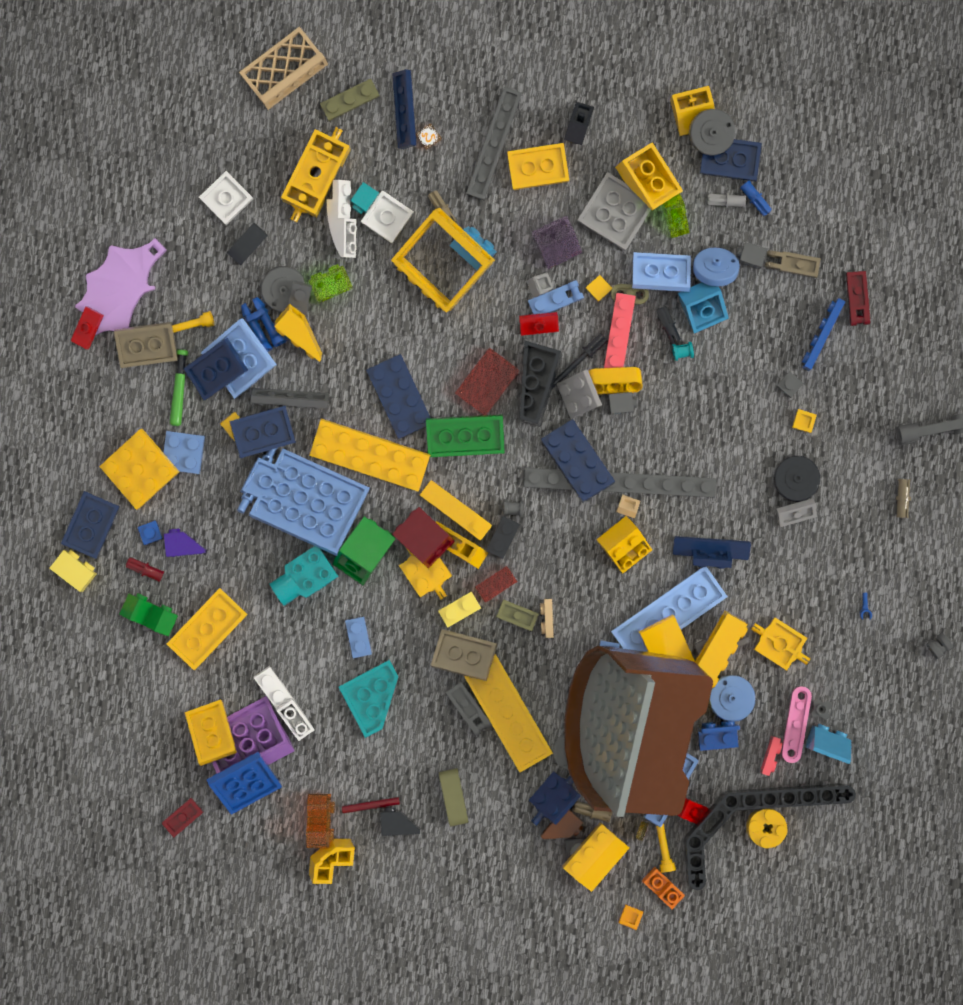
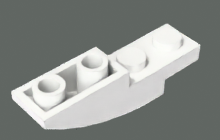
(341, 226)
(284, 703)

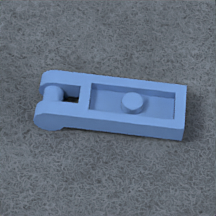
(555, 299)

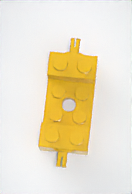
(307, 192)

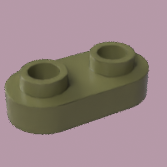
(627, 289)

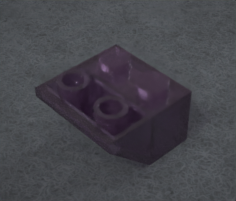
(557, 242)

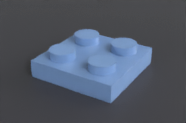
(184, 451)

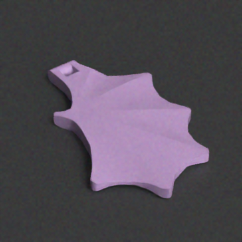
(120, 284)

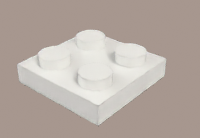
(226, 198)
(387, 217)

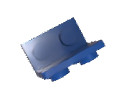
(718, 736)

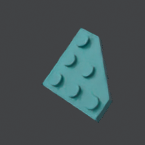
(371, 696)

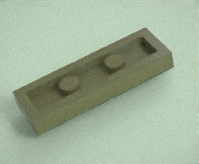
(350, 99)

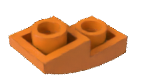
(663, 888)

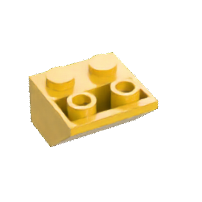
(688, 105)
(624, 544)

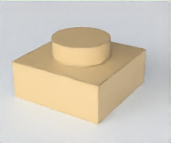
(628, 506)

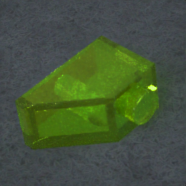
(676, 216)

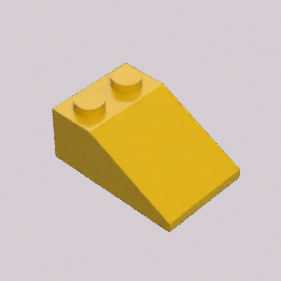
(649, 177)

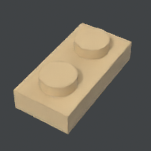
(547, 626)

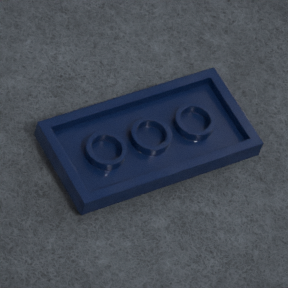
(399, 396)
(577, 461)

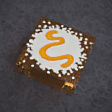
(428, 136)

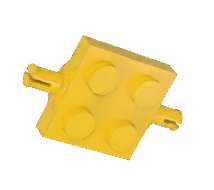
(425, 579)
(780, 643)

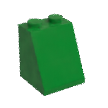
(363, 550)

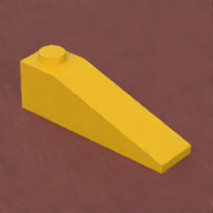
(456, 510)

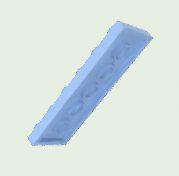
(685, 601)

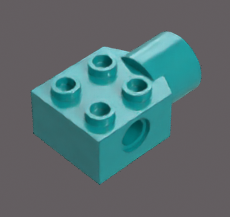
(304, 576)

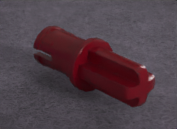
(144, 569)

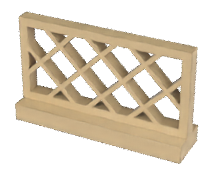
(295, 77)

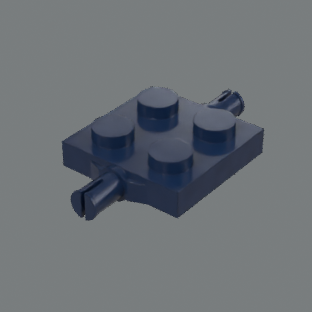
(554, 798)

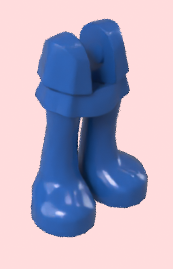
(262, 314)

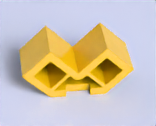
(323, 861)

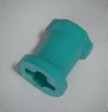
(682, 351)

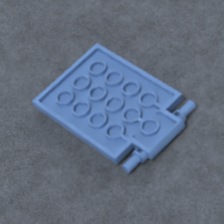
(303, 499)

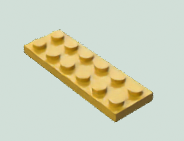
(369, 454)
(510, 717)

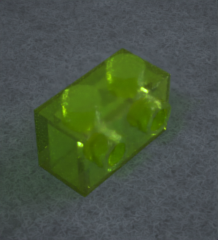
(330, 283)

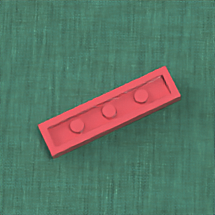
(619, 330)

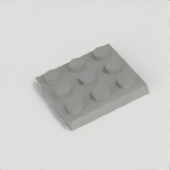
(614, 212)

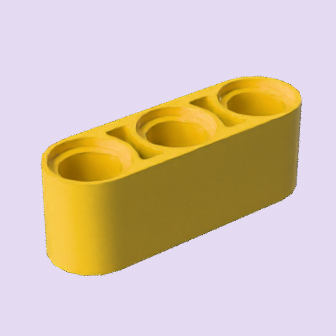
(616, 380)

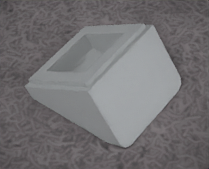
(540, 285)

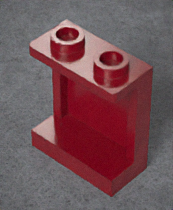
(423, 537)

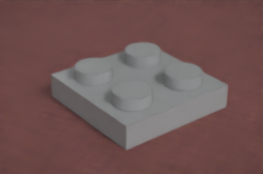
(579, 394)

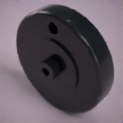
(796, 478)

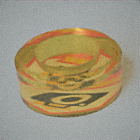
(642, 830)

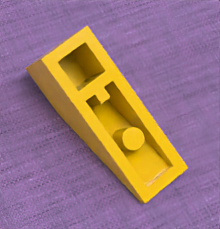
(465, 549)

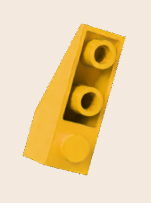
(296, 327)

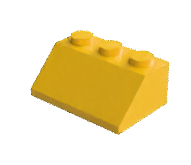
(595, 857)

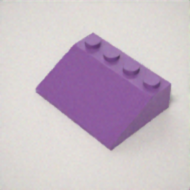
(254, 731)

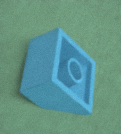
(703, 306)

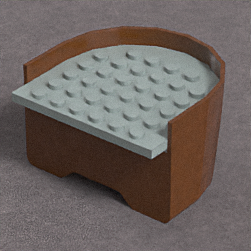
(633, 728)

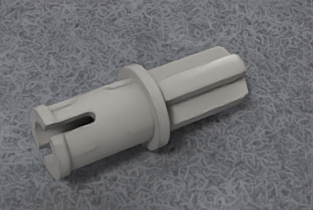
(726, 200)

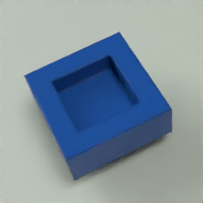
(150, 532)

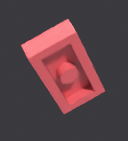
(773, 748)

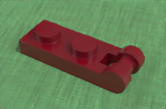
(858, 297)

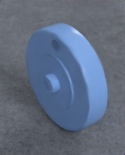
(716, 266)
(732, 698)

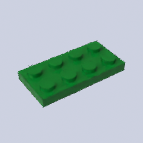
(465, 435)

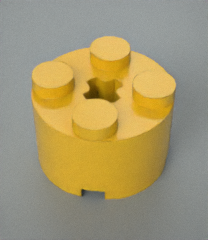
(777, 827)

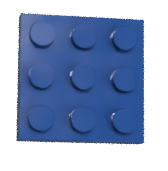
(244, 783)

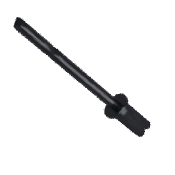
(589, 350)

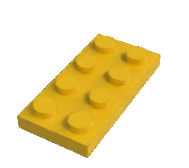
(207, 629)

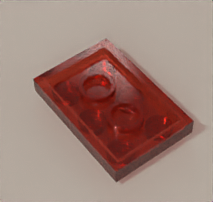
(487, 381)

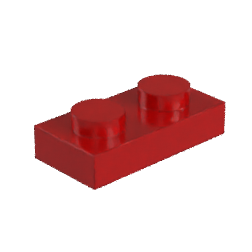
(693, 811)

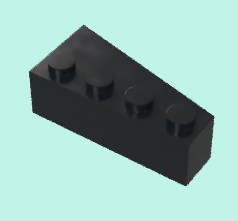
(537, 380)

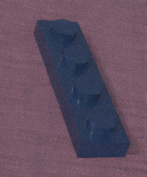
(404, 109)

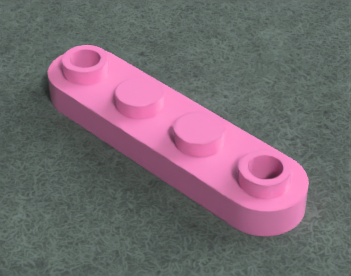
(796, 724)

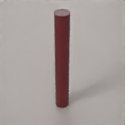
(370, 805)

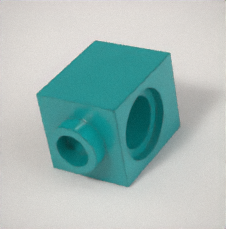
(364, 198)

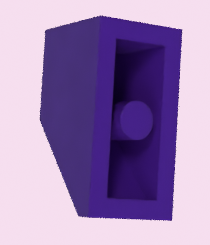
(181, 544)

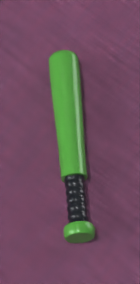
(178, 393)

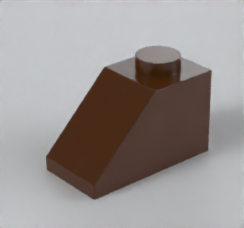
(565, 828)

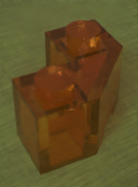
(319, 821)

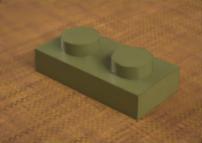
(517, 615)

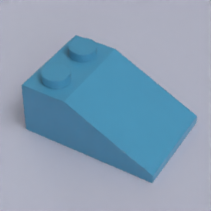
(829, 744)

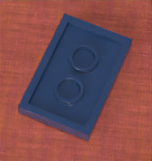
(737, 162)
(215, 369)
(262, 431)
(90, 525)

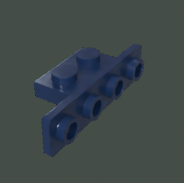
(711, 552)

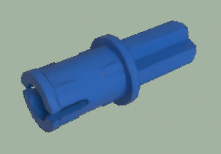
(756, 198)

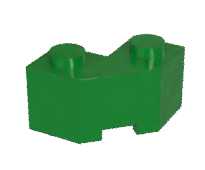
(148, 614)

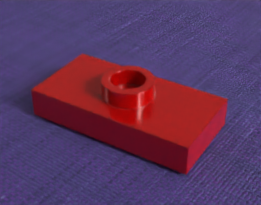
(539, 323)
(87, 327)

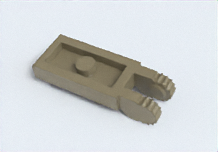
(794, 263)

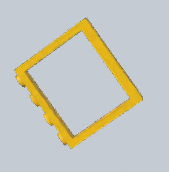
(462, 238)

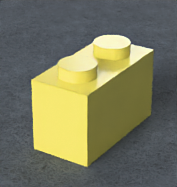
(73, 570)
(459, 609)

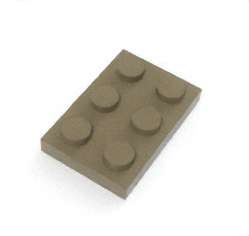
(145, 344)
(464, 655)

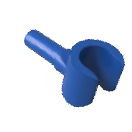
(865, 607)

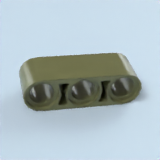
(453, 797)

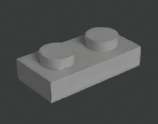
(796, 512)

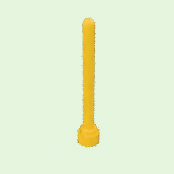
(204, 320)
(667, 864)

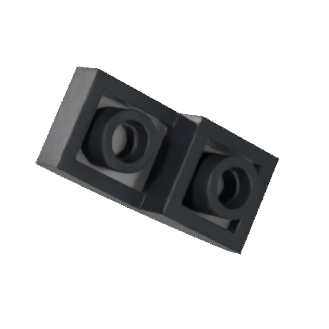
(247, 243)

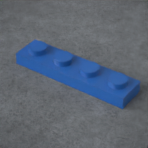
(826, 326)

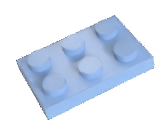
(661, 272)

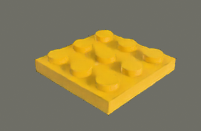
(139, 469)

